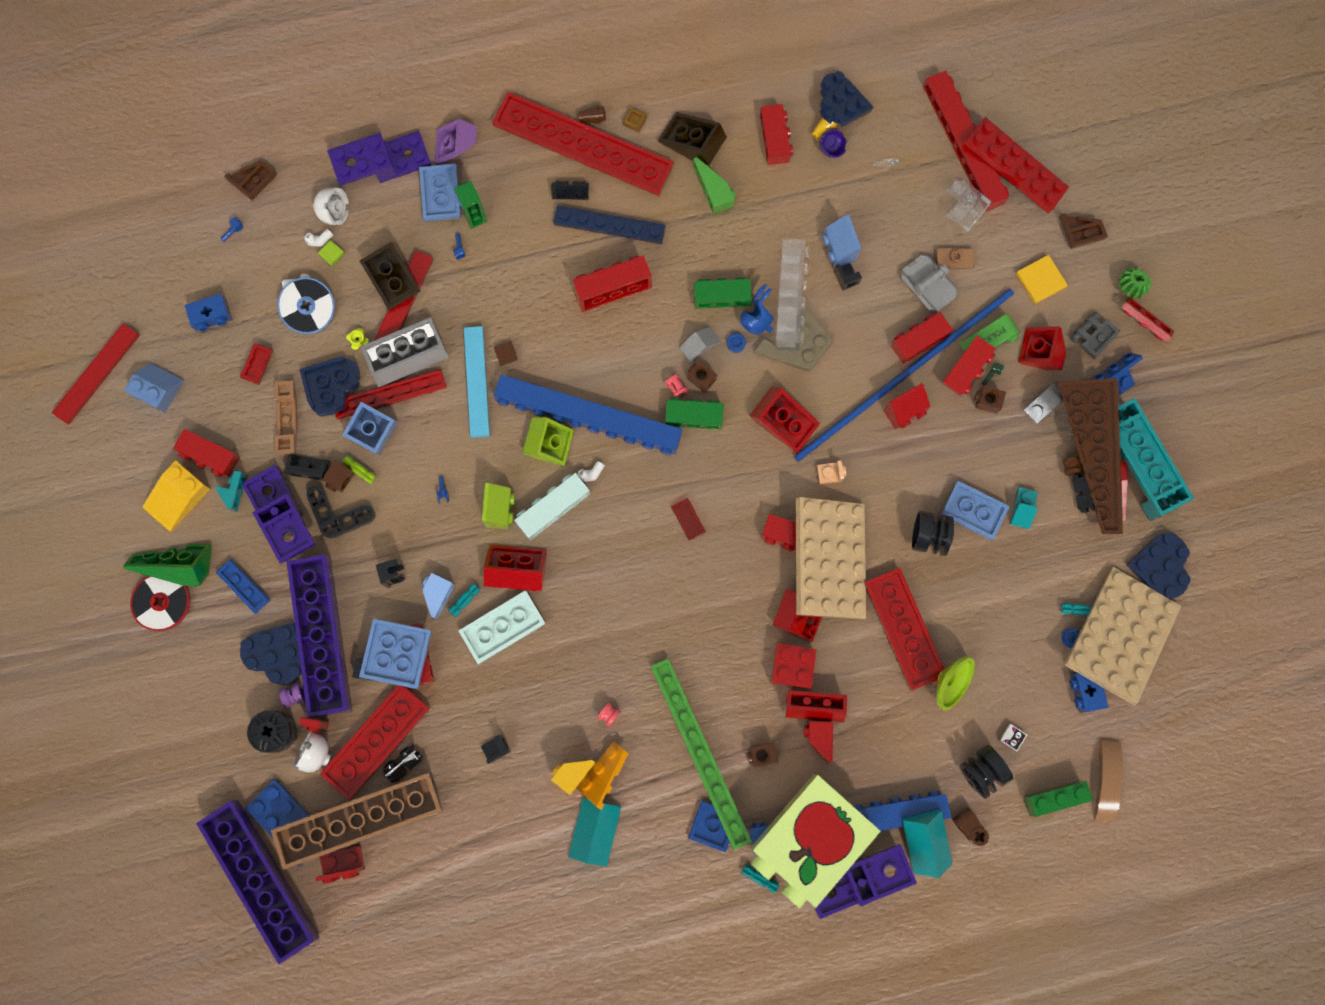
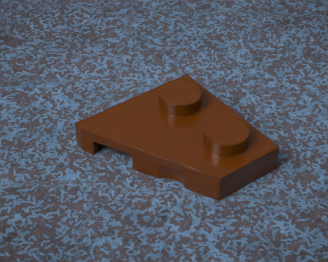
(252, 179)
(1082, 230)

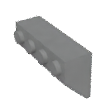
(404, 352)

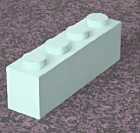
(552, 506)

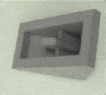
(699, 343)

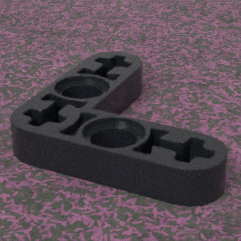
(331, 520)

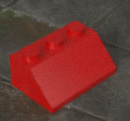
(515, 567)

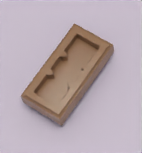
(955, 258)

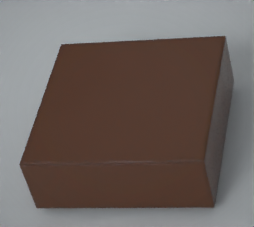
(506, 353)

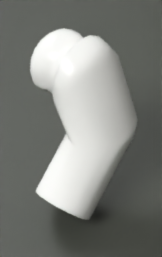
(318, 241)
(591, 475)

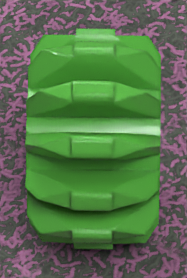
(1134, 282)

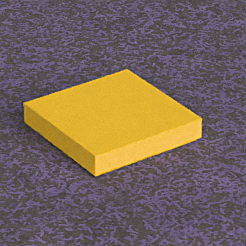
(1041, 279)

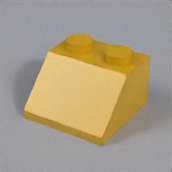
(571, 774)

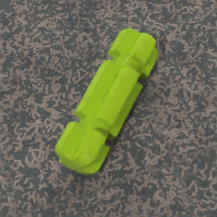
(358, 469)

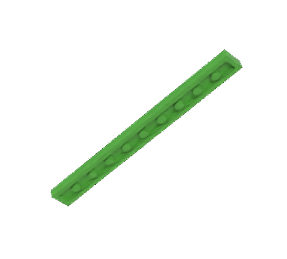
(701, 754)

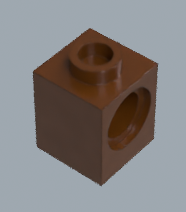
(702, 384)
(996, 395)
(337, 477)
(771, 755)

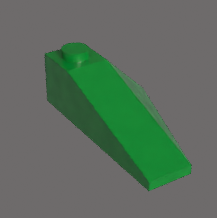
(180, 566)

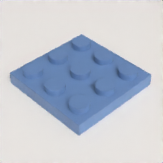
(395, 654)

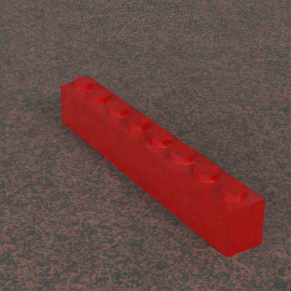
(958, 127)

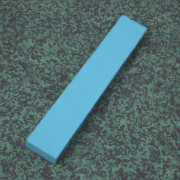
(476, 382)

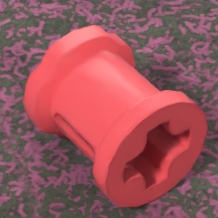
(676, 386)

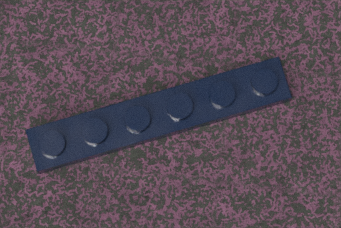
(609, 224)

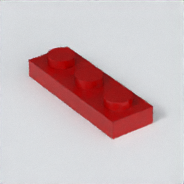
(1147, 320)

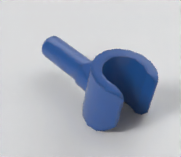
(236, 226)
(459, 252)
(442, 493)

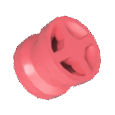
(608, 714)

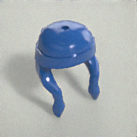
(760, 319)

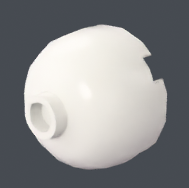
(331, 206)
(312, 753)

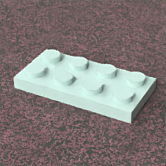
(501, 627)

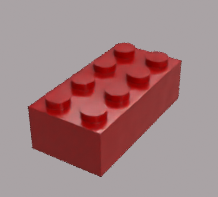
(612, 283)

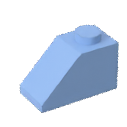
(436, 593)

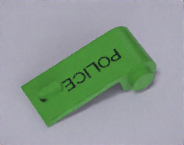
(996, 333)

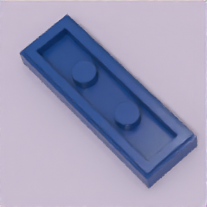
(243, 586)

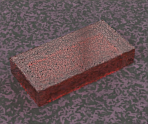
(688, 519)

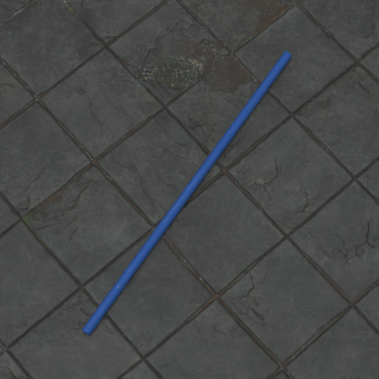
(903, 375)

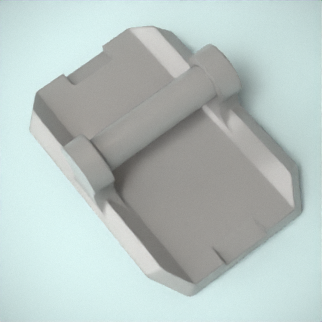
(929, 283)

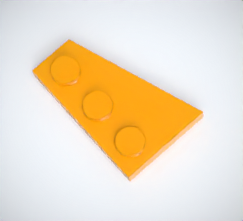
(600, 777)

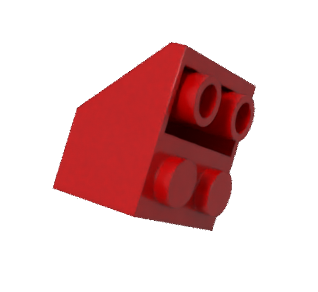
(797, 625)

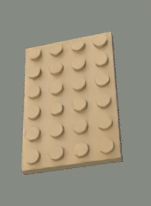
(830, 559)
(1123, 636)

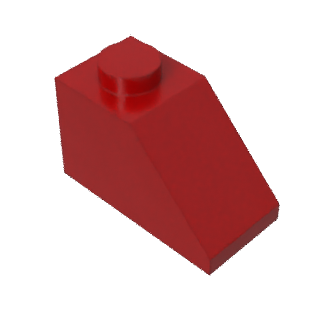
(820, 737)

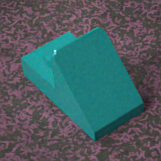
(232, 496)
(1024, 508)

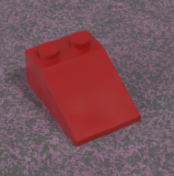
(784, 418)

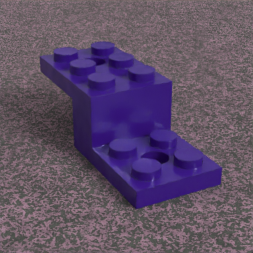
(379, 158)
(278, 514)
(867, 881)

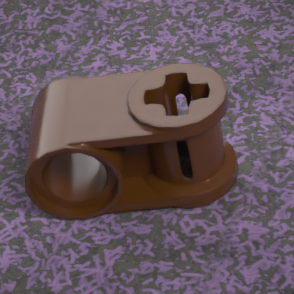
(969, 824)

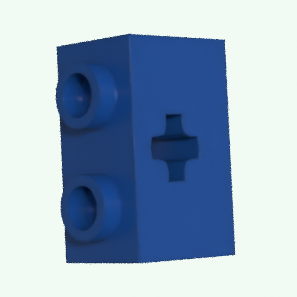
(208, 312)
(1091, 701)

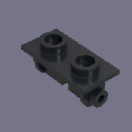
(576, 191)
(1085, 500)
(395, 768)

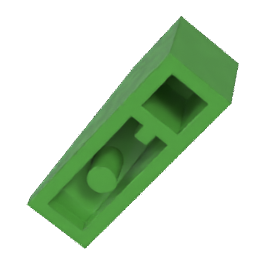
(715, 188)

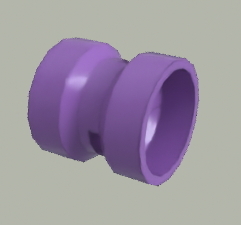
(292, 695)

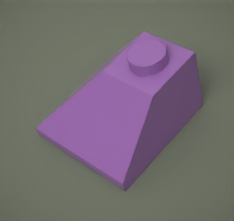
(454, 140)

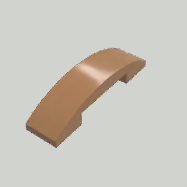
(286, 417)
(1110, 781)

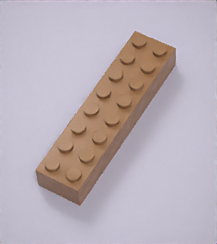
(356, 821)

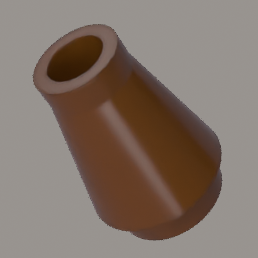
(593, 115)

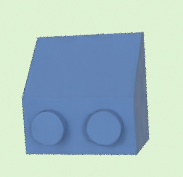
(841, 241)
(154, 386)

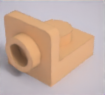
(831, 473)

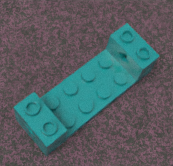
(1150, 463)

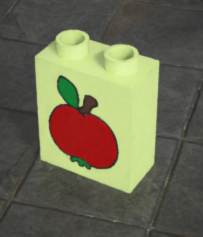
(813, 842)

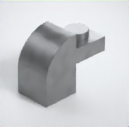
(1045, 403)

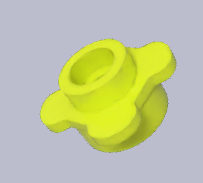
(358, 333)

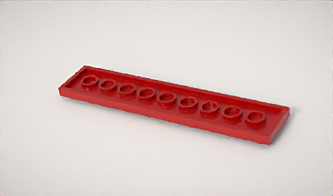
(583, 143)

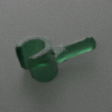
(996, 368)

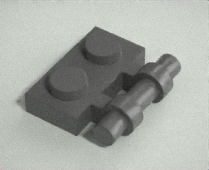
(1101, 337)

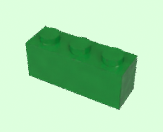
(470, 204)
(722, 293)
(694, 413)
(1058, 798)

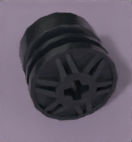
(937, 533)
(281, 737)
(983, 773)

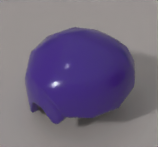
(832, 143)

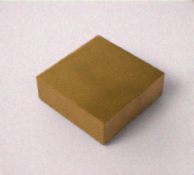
(634, 119)

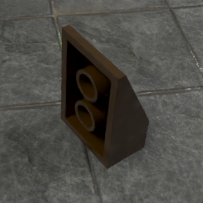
(693, 137)
(390, 275)

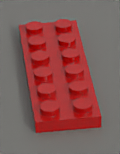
(1016, 165)
(905, 628)
(374, 741)

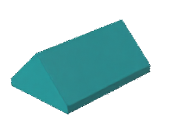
(594, 833)
(927, 843)

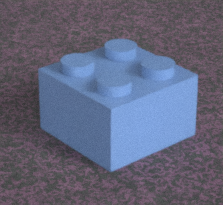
(370, 428)

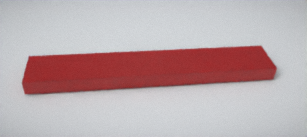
(396, 316)
(95, 374)
(394, 392)

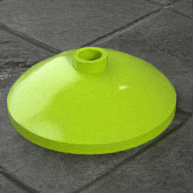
(954, 682)

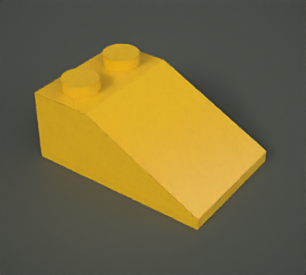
(175, 495)

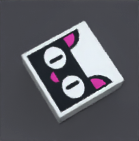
(1013, 737)

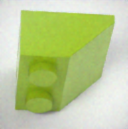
(548, 441)
(497, 506)

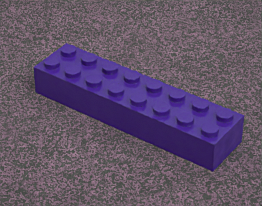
(319, 636)
(257, 881)

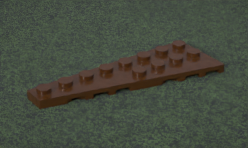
(1095, 424)

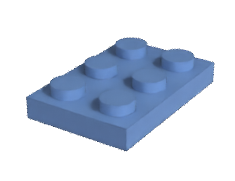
(438, 192)
(975, 510)

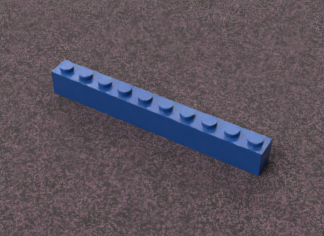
(588, 415)
(886, 815)

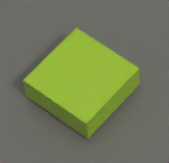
(331, 253)

